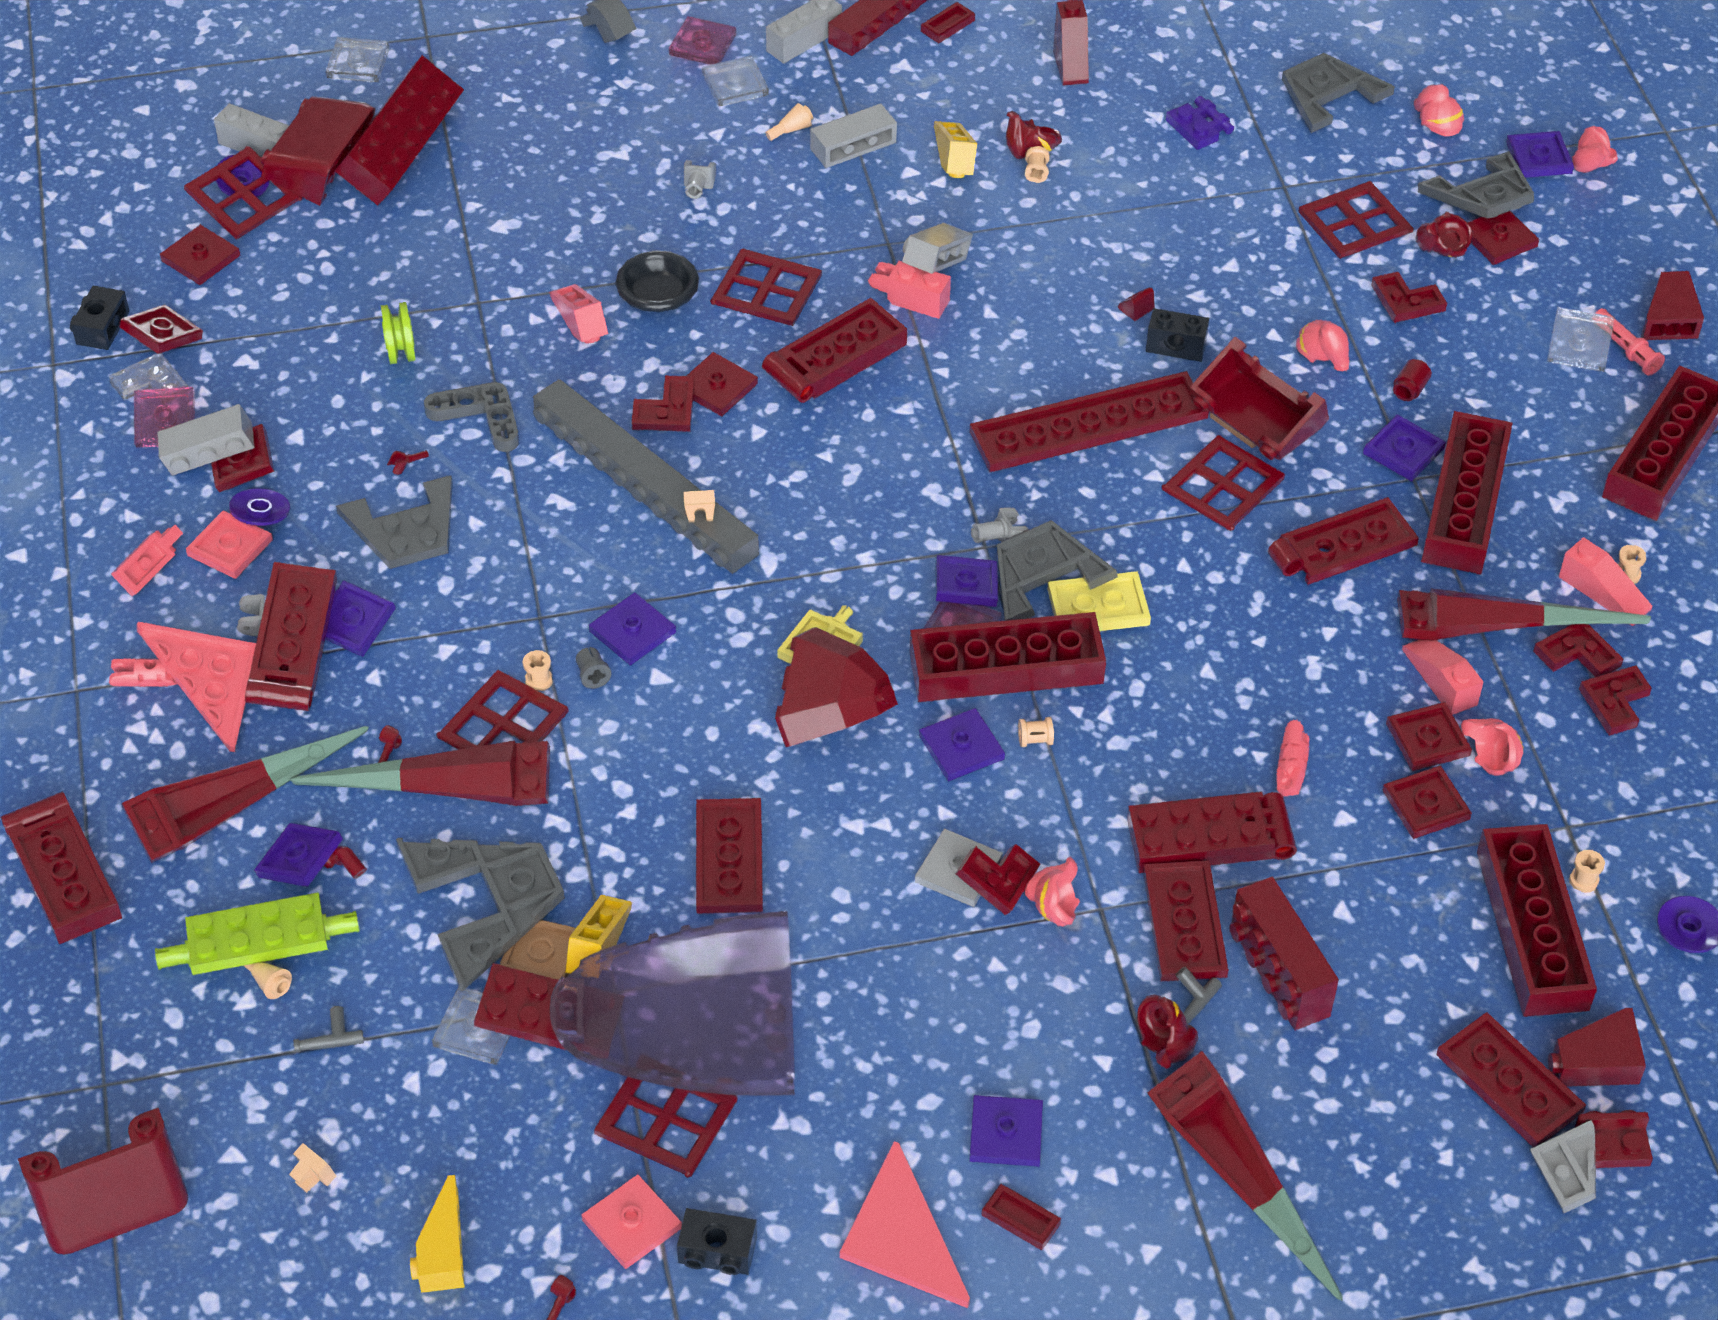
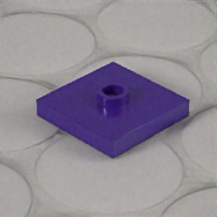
(1540, 154)
(1404, 447)
(966, 580)
(357, 618)
(632, 628)
(961, 744)
(298, 854)
(1006, 1130)

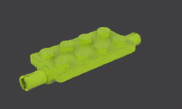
(256, 934)

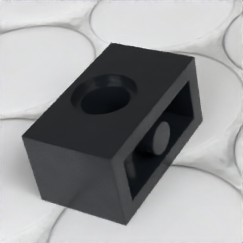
(99, 317)
(1177, 334)
(704, 1228)

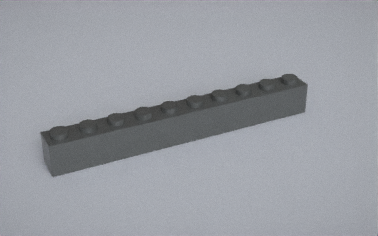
(643, 474)

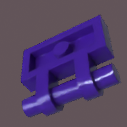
(1194, 126)

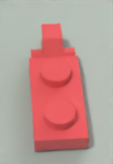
(147, 560)

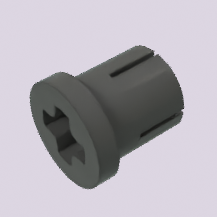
(593, 670)

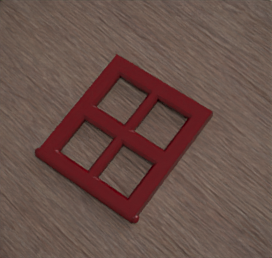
(222, 171)
(1341, 200)
(766, 286)
(1249, 500)
(476, 707)
(648, 1145)

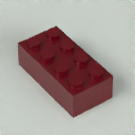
(1283, 953)

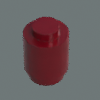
(1411, 380)

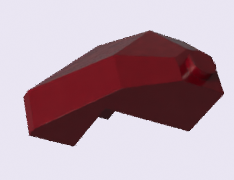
(829, 687)

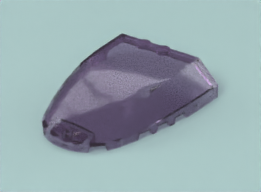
(688, 1008)

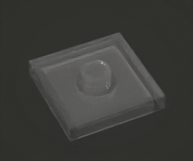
(357, 59)
(735, 81)
(1580, 339)
(460, 1035)

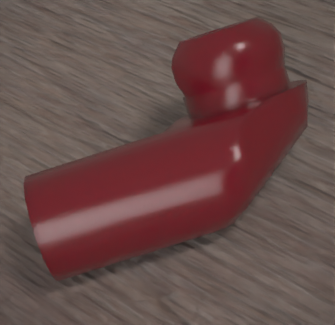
(345, 856)

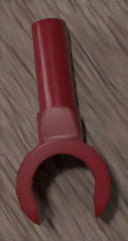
(400, 460)
(391, 739)
(565, 1293)

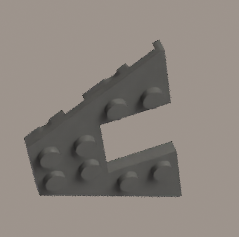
(518, 882)

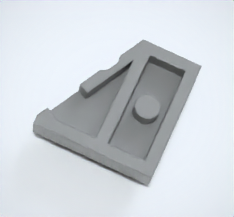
(1569, 1165)

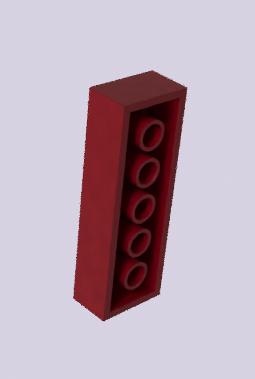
(399, 130)
(1665, 444)
(1467, 492)
(1007, 656)
(1536, 920)

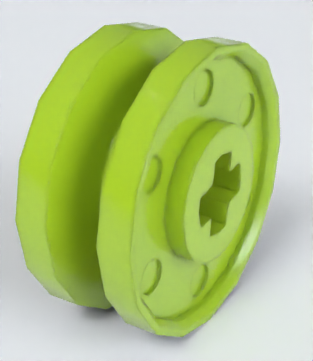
(398, 333)

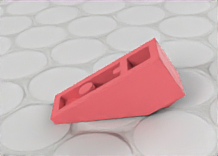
(580, 312)
(1601, 579)
(1446, 674)

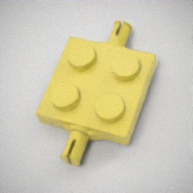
(832, 625)

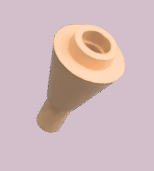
(796, 119)
(271, 979)

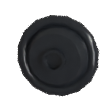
(657, 281)

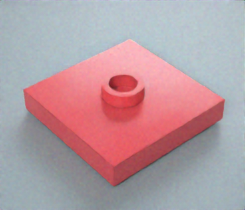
(229, 544)
(631, 1221)

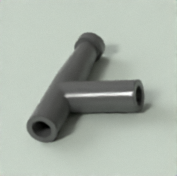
(1201, 994)
(336, 1039)

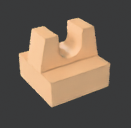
(699, 501)
(310, 1169)

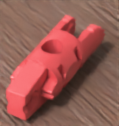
(140, 673)
(1292, 759)

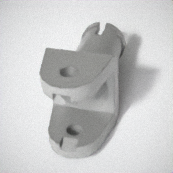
(698, 177)
(1000, 528)
(252, 605)

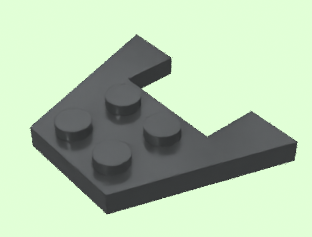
(1325, 80)
(1486, 196)
(407, 534)
(1040, 558)

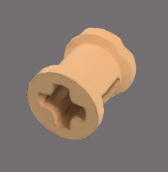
(1037, 158)
(1628, 561)
(537, 667)
(1042, 732)
(1586, 871)

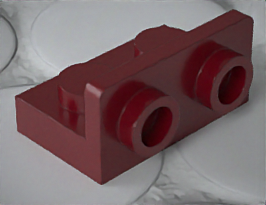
(1620, 1138)

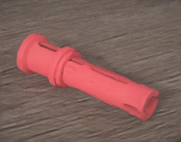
(1635, 348)

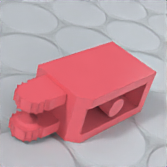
(912, 287)

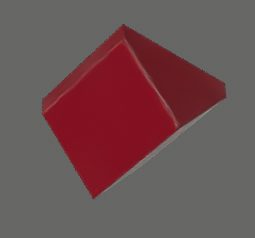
(1138, 304)

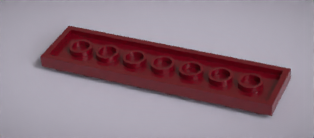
(1086, 421)

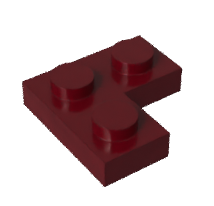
(1405, 303)
(672, 412)
(1579, 643)
(1610, 695)
(999, 883)

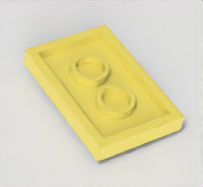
(1116, 603)

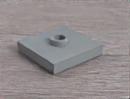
(943, 862)

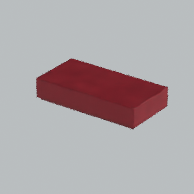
(947, 22)
(1021, 1216)

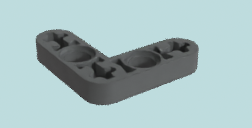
(482, 403)

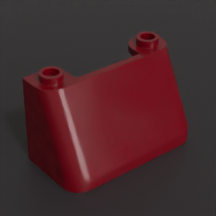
(315, 145)
(1258, 402)
(108, 1191)

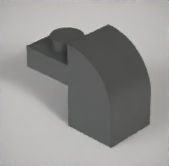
(610, 18)

